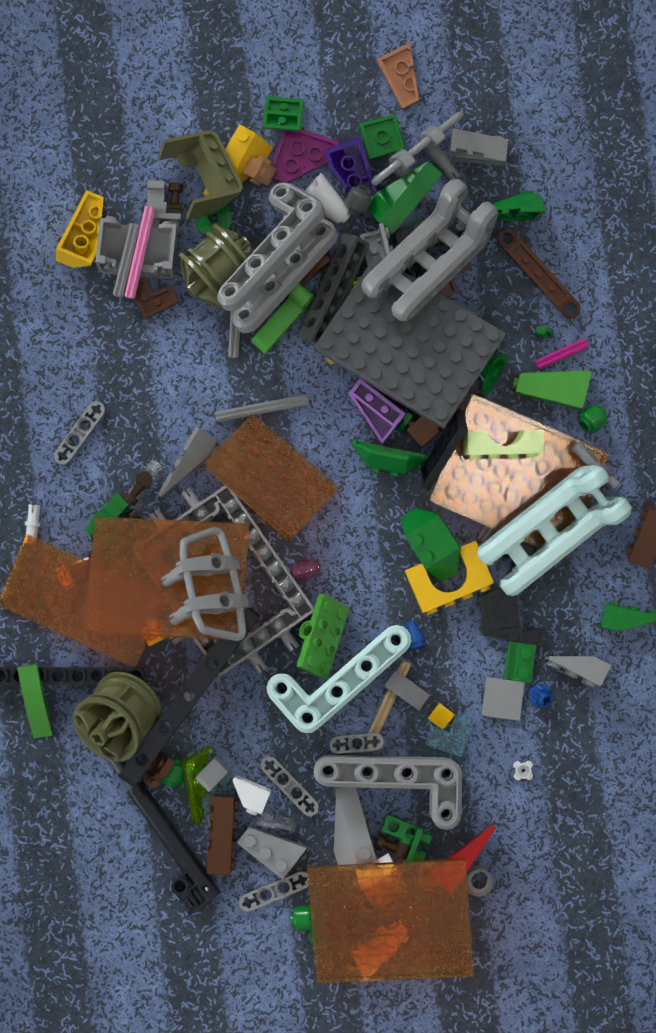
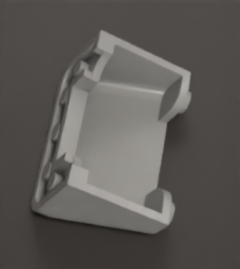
(159, 255)

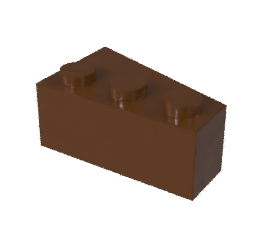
(423, 430)

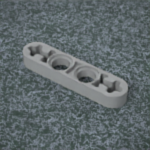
(77, 431)
(292, 783)
(273, 888)

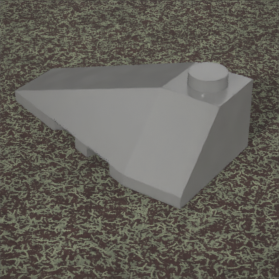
(351, 833)

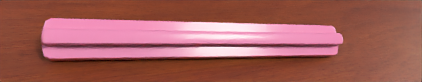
(140, 251)

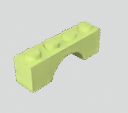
(527, 442)

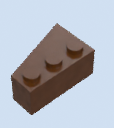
(643, 548)

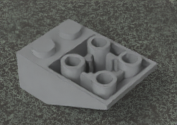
(588, 668)

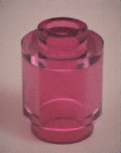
(305, 569)

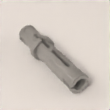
(589, 459)

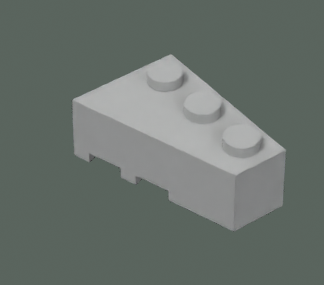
(477, 148)
(271, 850)

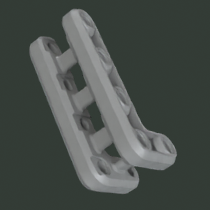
(427, 234)
(280, 259)
(387, 773)

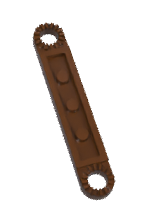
(538, 273)

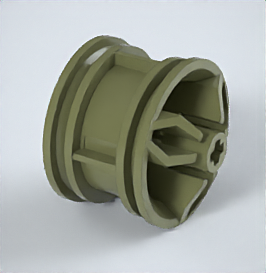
(213, 263)
(117, 716)

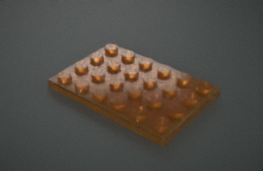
(271, 477)

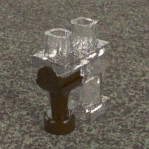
(144, 482)

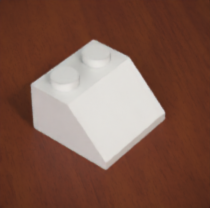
(251, 795)

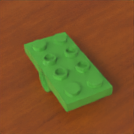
(322, 636)

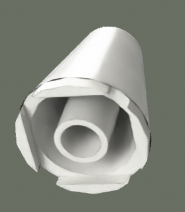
(333, 204)

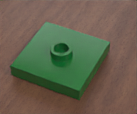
(382, 137)

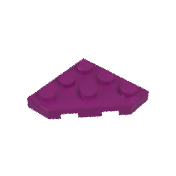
(299, 155)

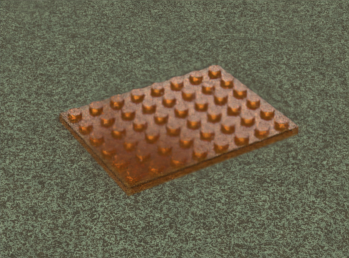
(502, 488)
(128, 568)
(391, 921)

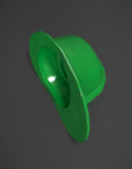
(492, 372)

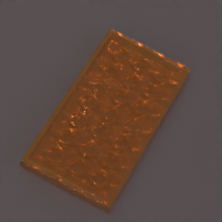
(53, 592)

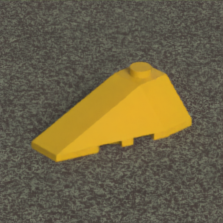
(243, 146)
(80, 238)

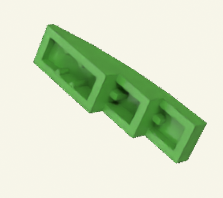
(35, 700)

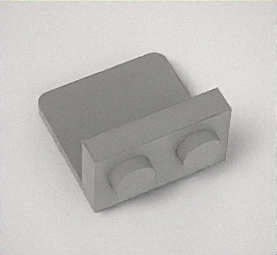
(378, 243)

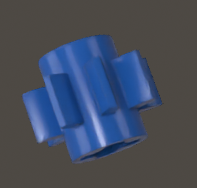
(541, 695)

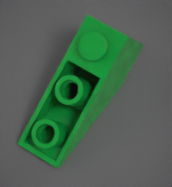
(621, 619)

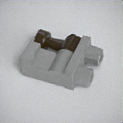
(165, 211)

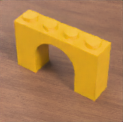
(430, 598)

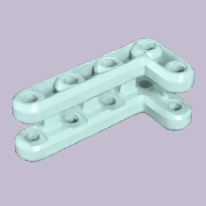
(558, 544)
(350, 678)

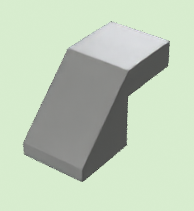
(407, 690)
(212, 773)

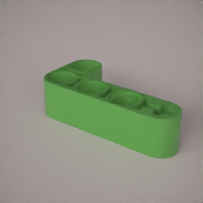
(283, 318)

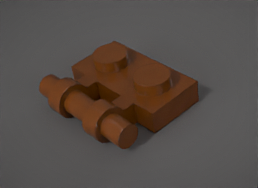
(158, 769)

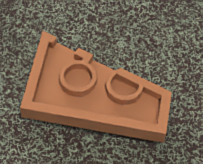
(400, 75)

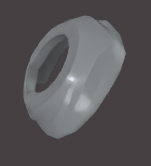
(489, 882)

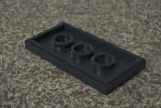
(444, 449)

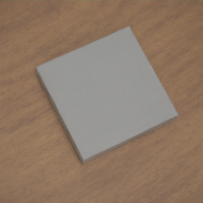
(502, 698)

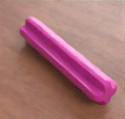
(561, 354)

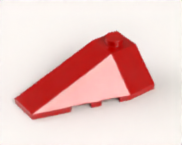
(473, 847)

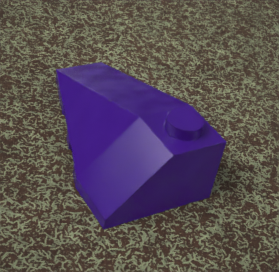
(351, 166)

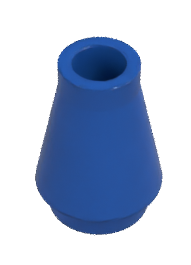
(417, 637)

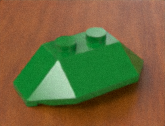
(388, 459)
(432, 542)

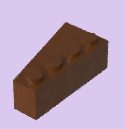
(221, 834)

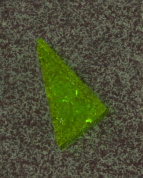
(191, 767)

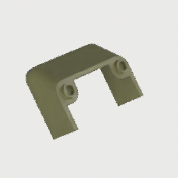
(213, 165)

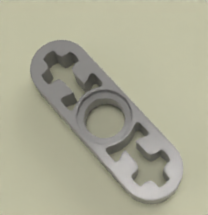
(370, 737)

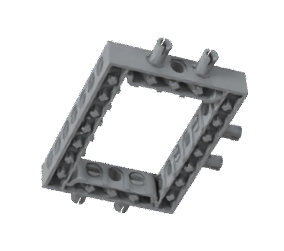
(279, 625)

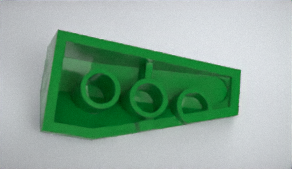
(399, 199)
(520, 207)

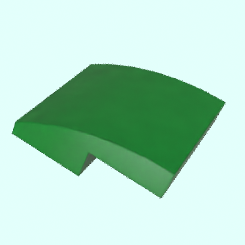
(283, 114)

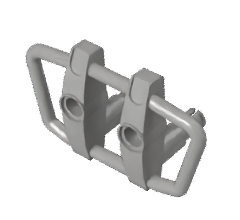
(428, 141)
(213, 603)

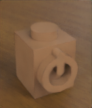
(259, 170)

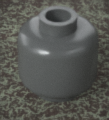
(358, 199)

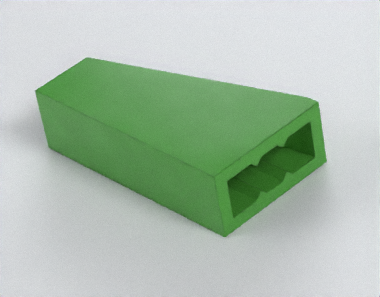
(558, 388)

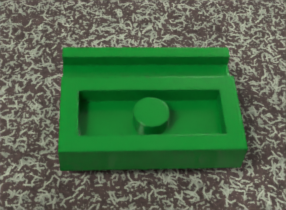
(519, 662)

